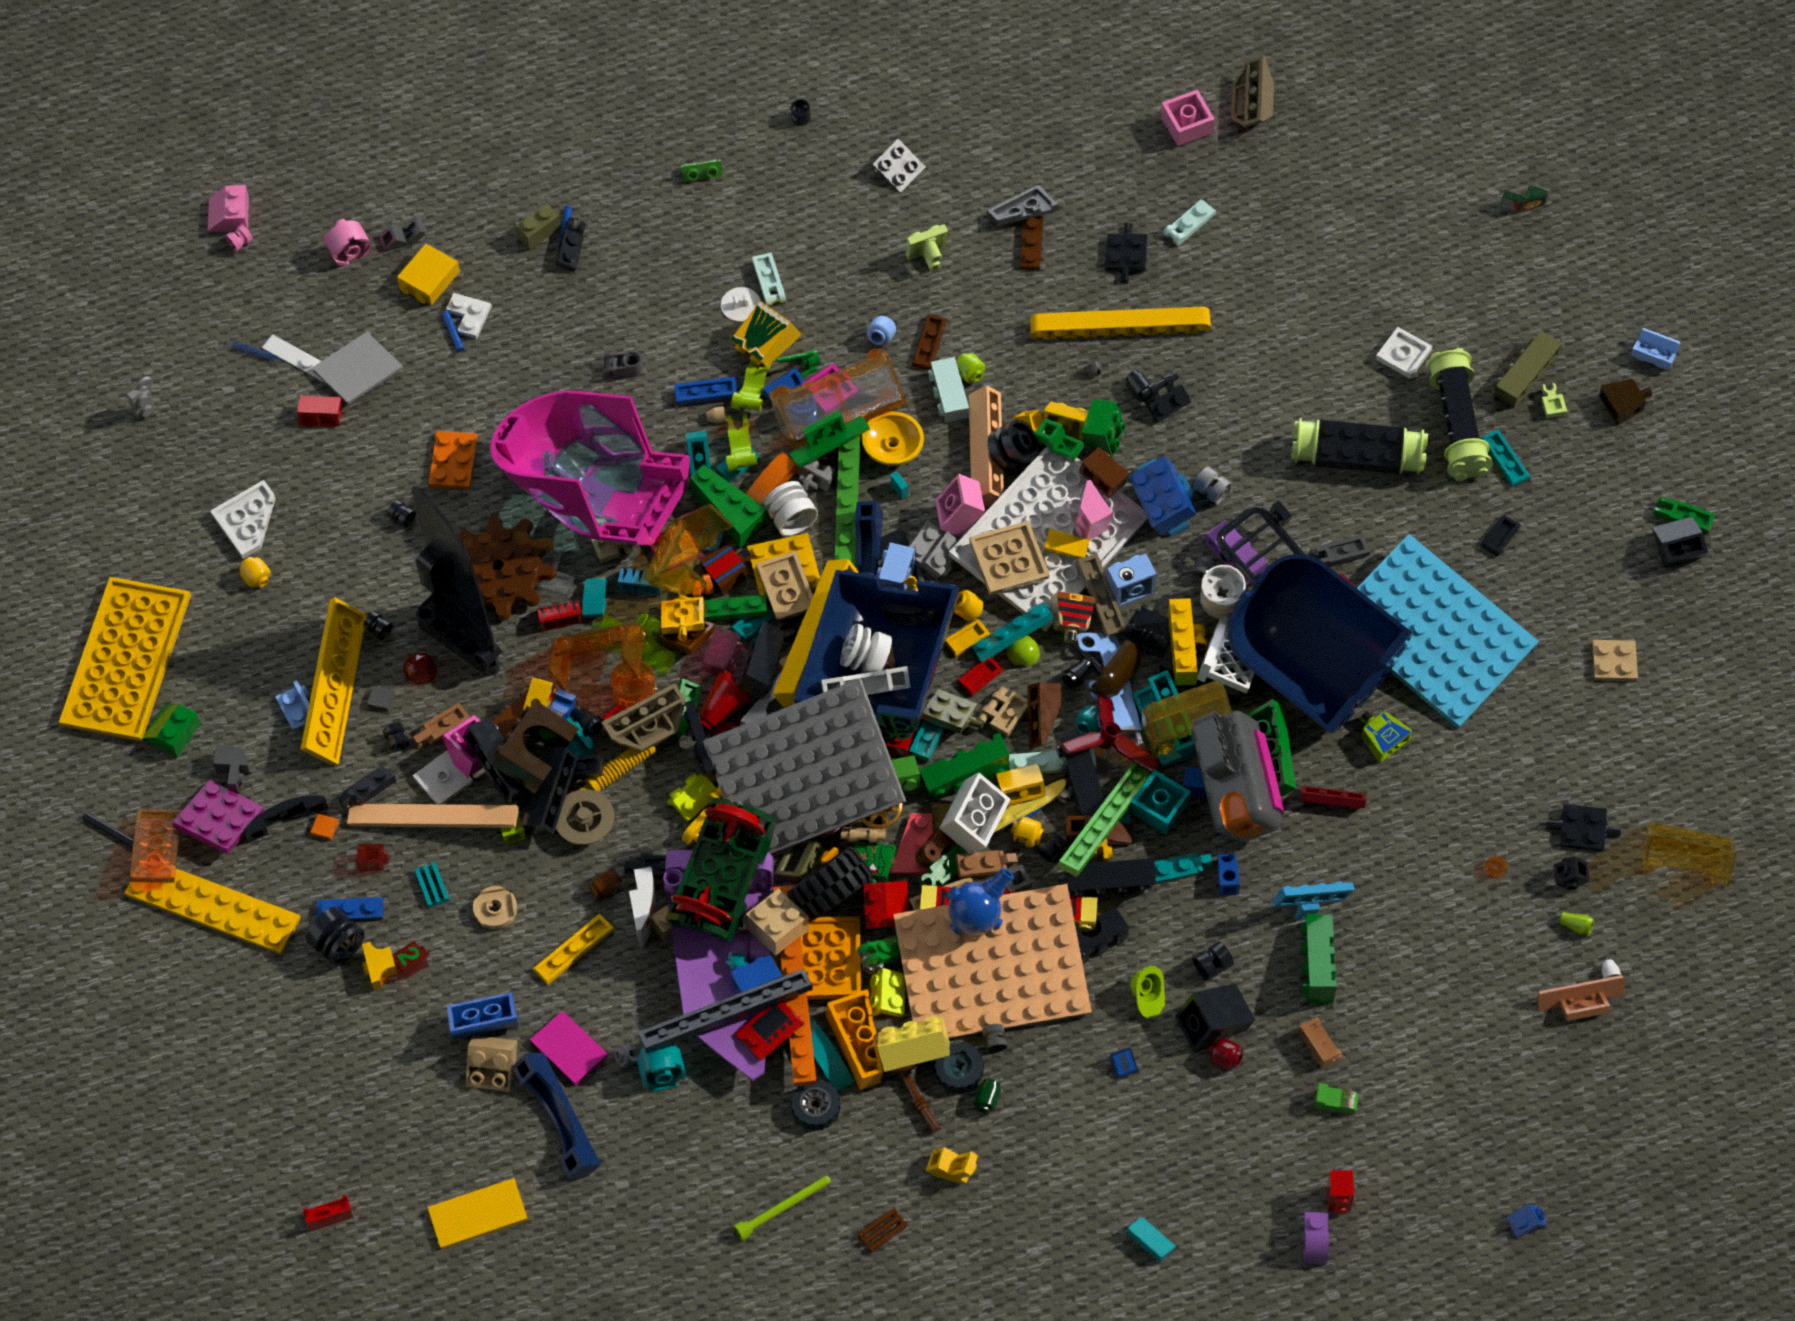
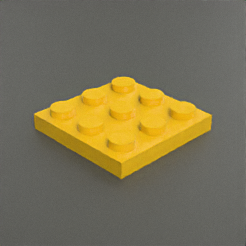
(775, 548)

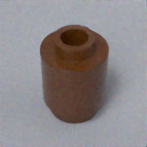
(605, 884)

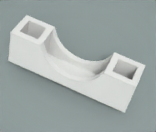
(873, 682)

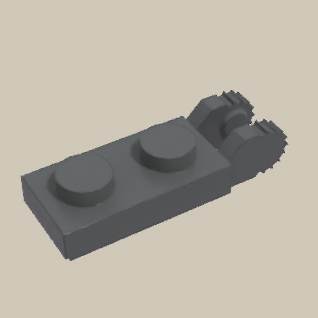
(1342, 550)

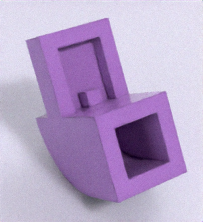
(1315, 1238)

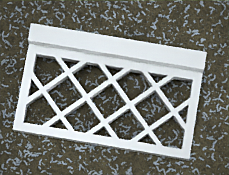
(1213, 662)

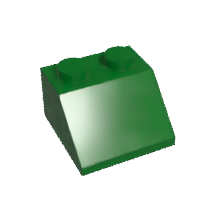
(172, 728)

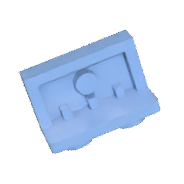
(1655, 349)

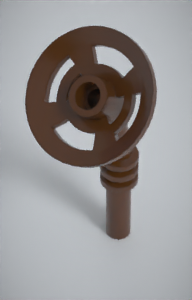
(918, 1101)

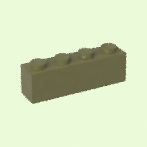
(1527, 369)

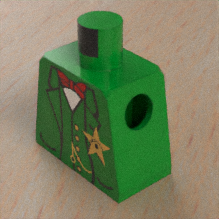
(878, 858)

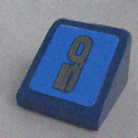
(1123, 1063)

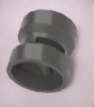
(994, 1036)

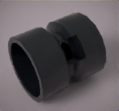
(1211, 962)

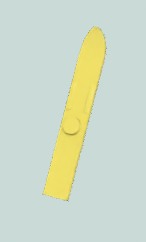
(1019, 810)

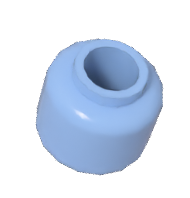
(881, 330)

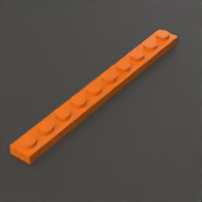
(801, 1040)

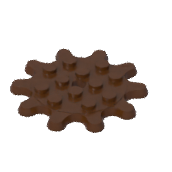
(521, 563)

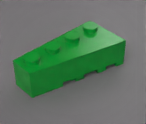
(735, 505)

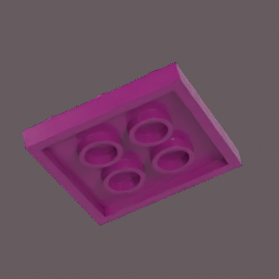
(217, 817)

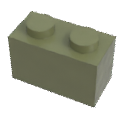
(538, 226)

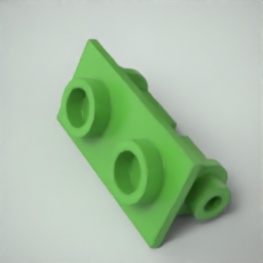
(701, 171)

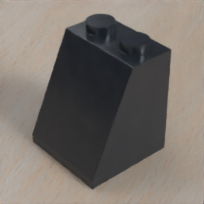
(1214, 1015)

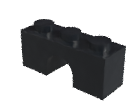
(1112, 930)

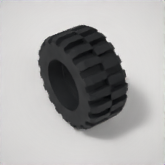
(830, 883)

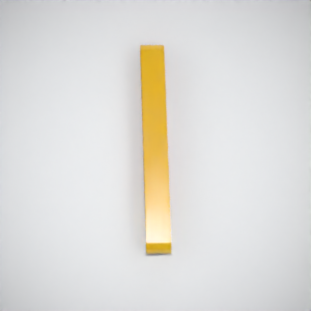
(1120, 322)

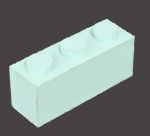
(948, 390)

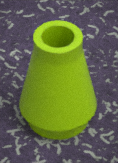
(1578, 922)

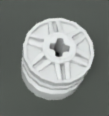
(790, 508)
(1222, 581)
(862, 650)

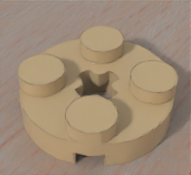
(497, 919)

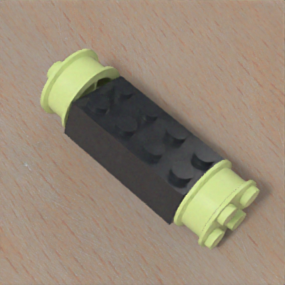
(1359, 446)
(1466, 452)

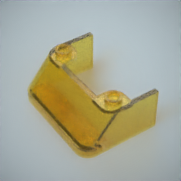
(680, 548)
(1175, 716)
(1688, 850)

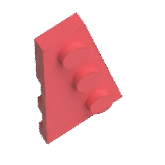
(916, 833)

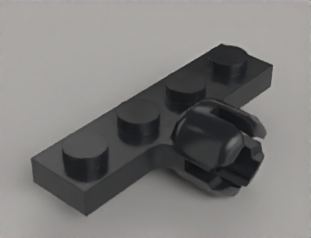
(697, 734)

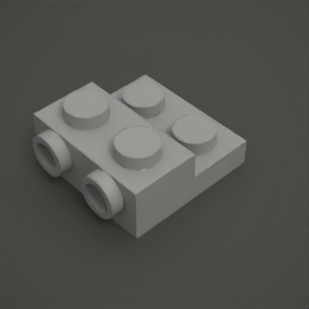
(933, 549)

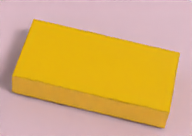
(1066, 544)
(966, 637)

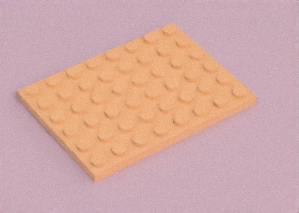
(1006, 976)

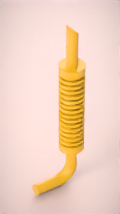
(618, 767)

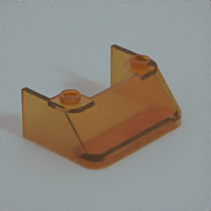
(627, 636)

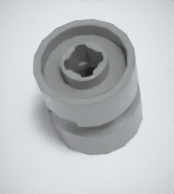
(1210, 483)

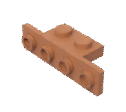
(1583, 998)

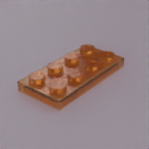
(155, 846)

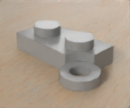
(141, 398)

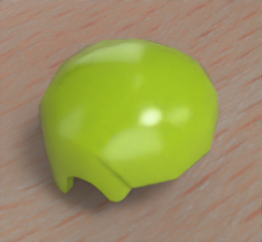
(1023, 652)

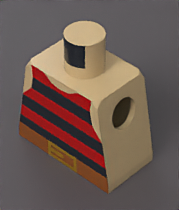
(1071, 614)

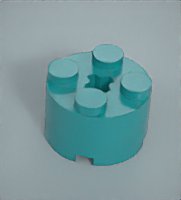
(661, 1068)

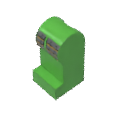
(1336, 1099)

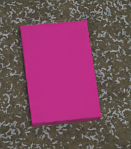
(569, 1048)

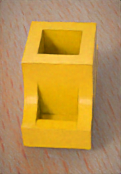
(378, 964)

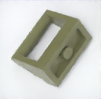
(808, 863)

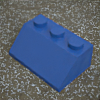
(482, 1016)

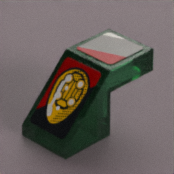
(1533, 198)

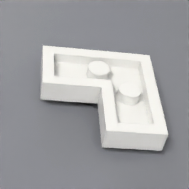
(473, 313)

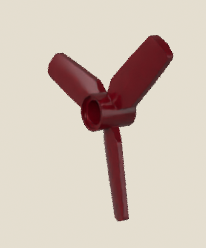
(1111, 736)

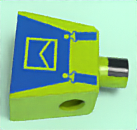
(1384, 734)

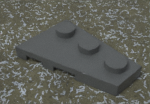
(1023, 206)

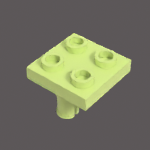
(928, 245)

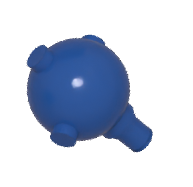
(977, 905)

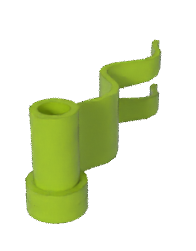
(751, 390)
(740, 446)

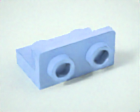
(294, 706)

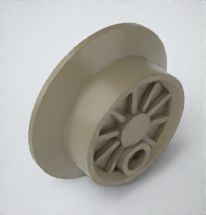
(585, 817)

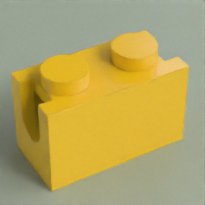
(1022, 784)

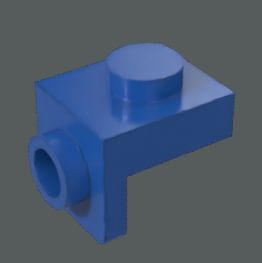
(1526, 1220)

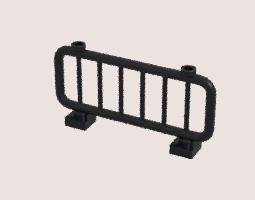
(1279, 517)

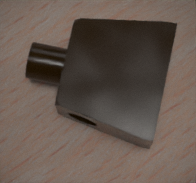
(1624, 399)

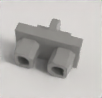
(814, 477)

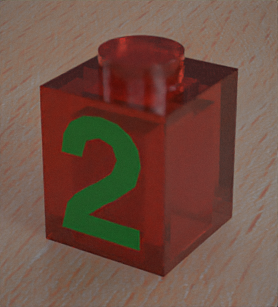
(411, 959)

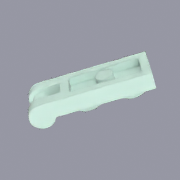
(1189, 222)
(768, 278)

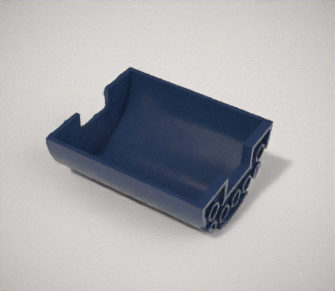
(857, 600)

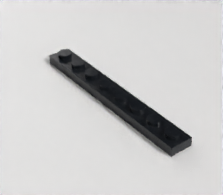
(725, 1011)

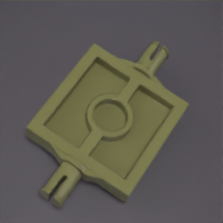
(951, 712)

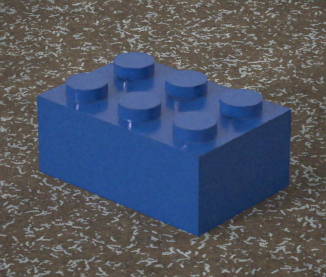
(1162, 495)

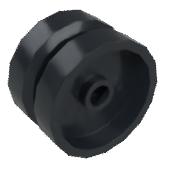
(1013, 445)

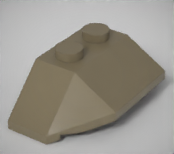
(1253, 93)
(648, 720)

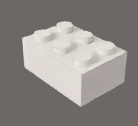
(975, 813)

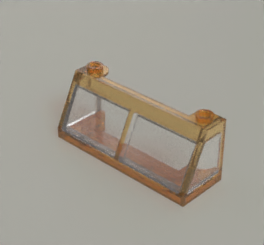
(855, 391)

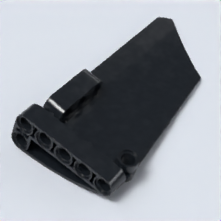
(450, 576)

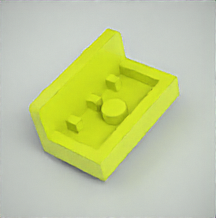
(692, 796)
(887, 993)

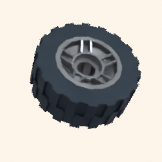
(812, 1117)

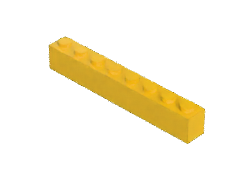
(795, 663)

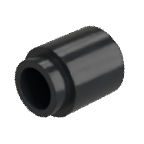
(1137, 383)

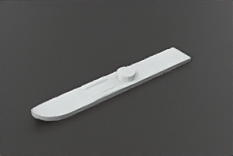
(291, 355)

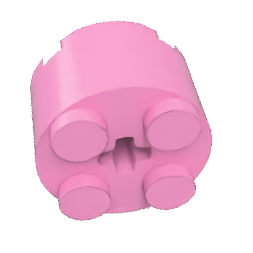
(347, 241)

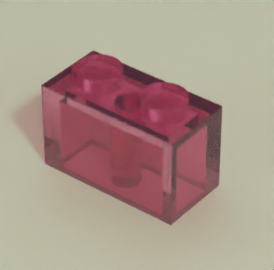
(722, 652)

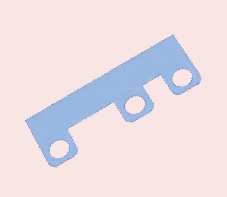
(1124, 705)

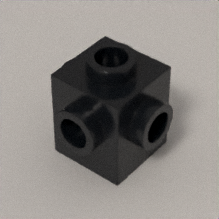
(1571, 873)

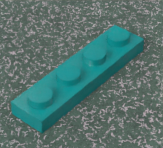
(1012, 632)

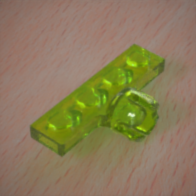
(652, 652)

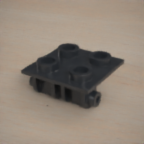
(1149, 632)

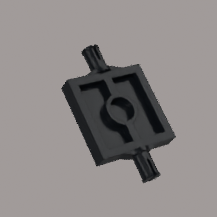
(1126, 252)
(1583, 827)

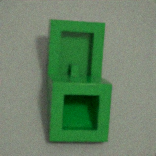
(1054, 437)

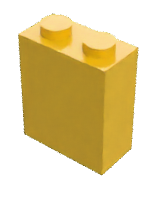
(428, 274)

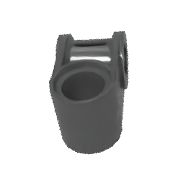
(622, 365)

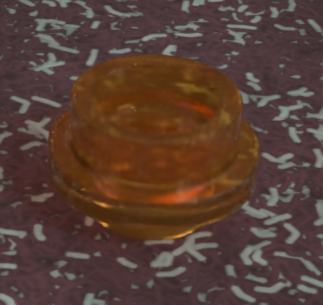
(1496, 866)

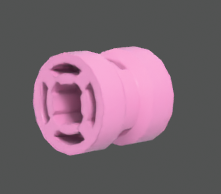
(239, 237)

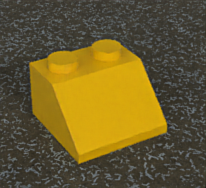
(1070, 417)

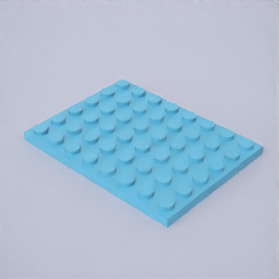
(1459, 637)

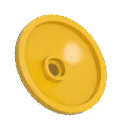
(896, 430)

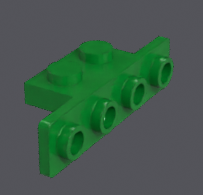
(826, 436)

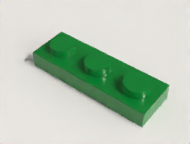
(736, 608)

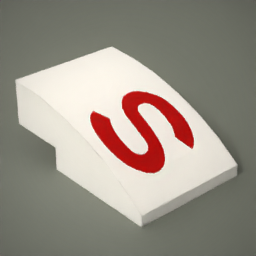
(643, 903)

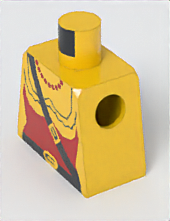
(540, 691)

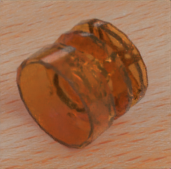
(629, 689)

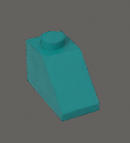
(698, 450)

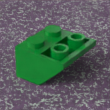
(1103, 426)

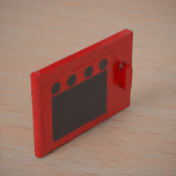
(769, 1029)

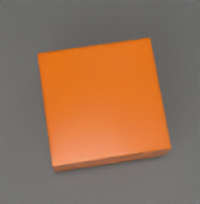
(324, 827)

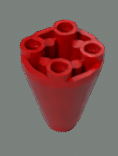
(723, 701)

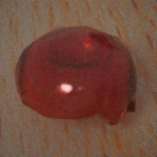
(420, 668)

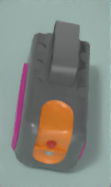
(1237, 775)

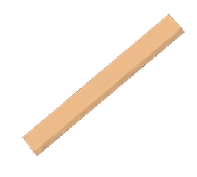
(433, 815)

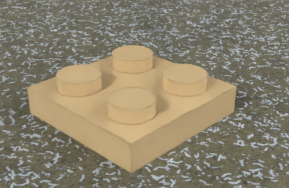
(1614, 660)

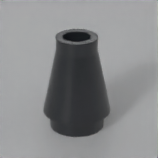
(1075, 674)
(589, 721)

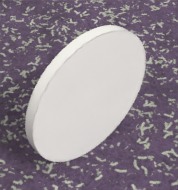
(739, 303)

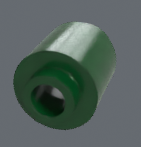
(987, 1096)

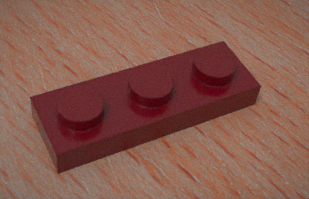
(1333, 797)

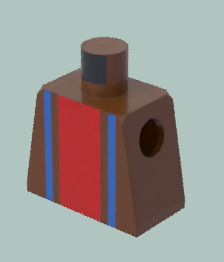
(726, 567)

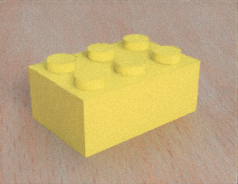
(913, 1043)

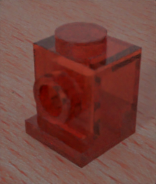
(365, 857)

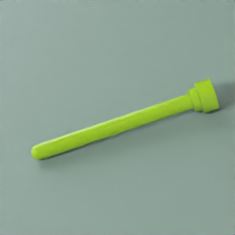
(746, 1228)

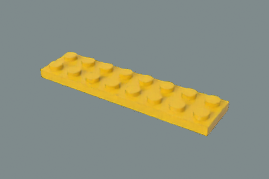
(333, 682)
(220, 909)

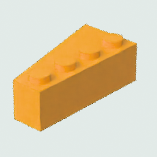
(856, 1035)

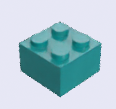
(1160, 802)

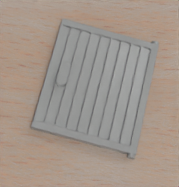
(357, 368)

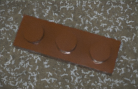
(1031, 243)

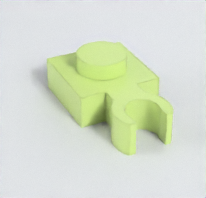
(1553, 404)

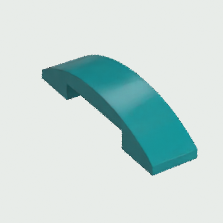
(829, 1059)

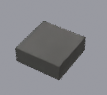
(380, 698)

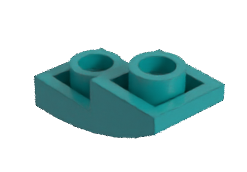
(594, 598)

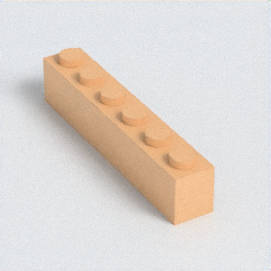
(983, 419)

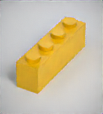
(1182, 641)

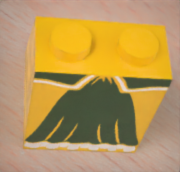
(765, 335)

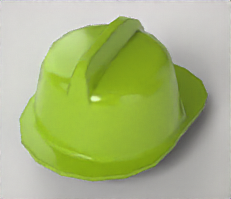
(1149, 991)

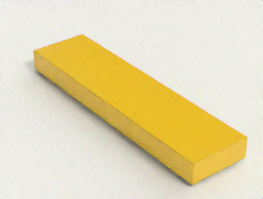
(573, 949)

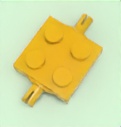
(682, 615)

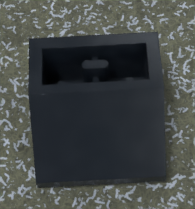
(1679, 541)

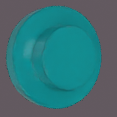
(735, 960)

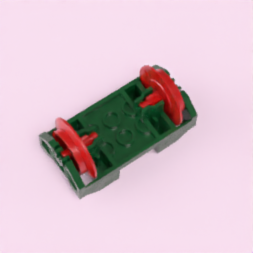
(721, 869)

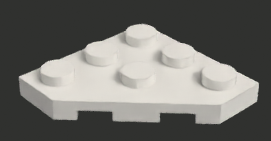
(246, 518)

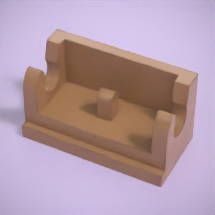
(1319, 1043)

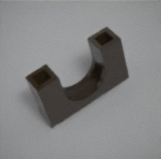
(516, 760)

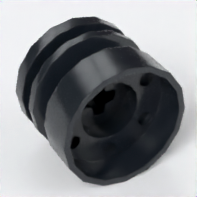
(335, 936)

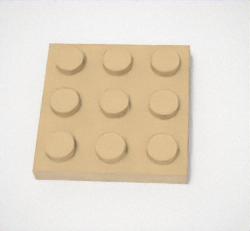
(1009, 558)

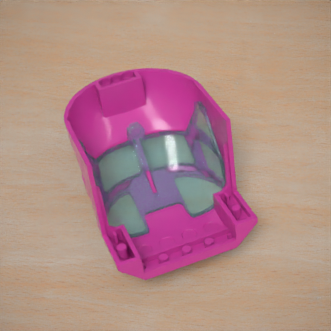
(591, 465)

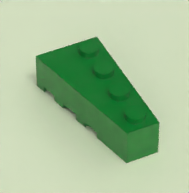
(1273, 724)
(948, 775)
(1319, 958)

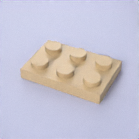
(785, 585)

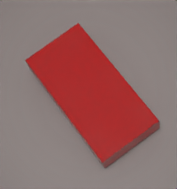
(980, 676)

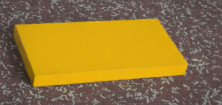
(477, 1213)

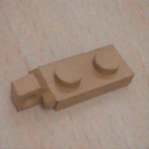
(436, 727)
(983, 863)

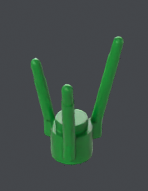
(808, 359)

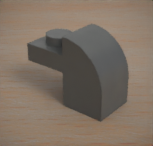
(232, 761)

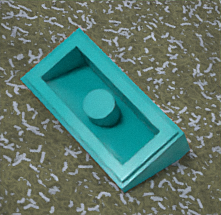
(1150, 1239)

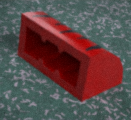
(559, 615)

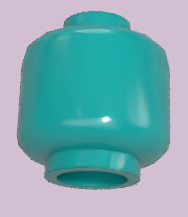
(1087, 720)

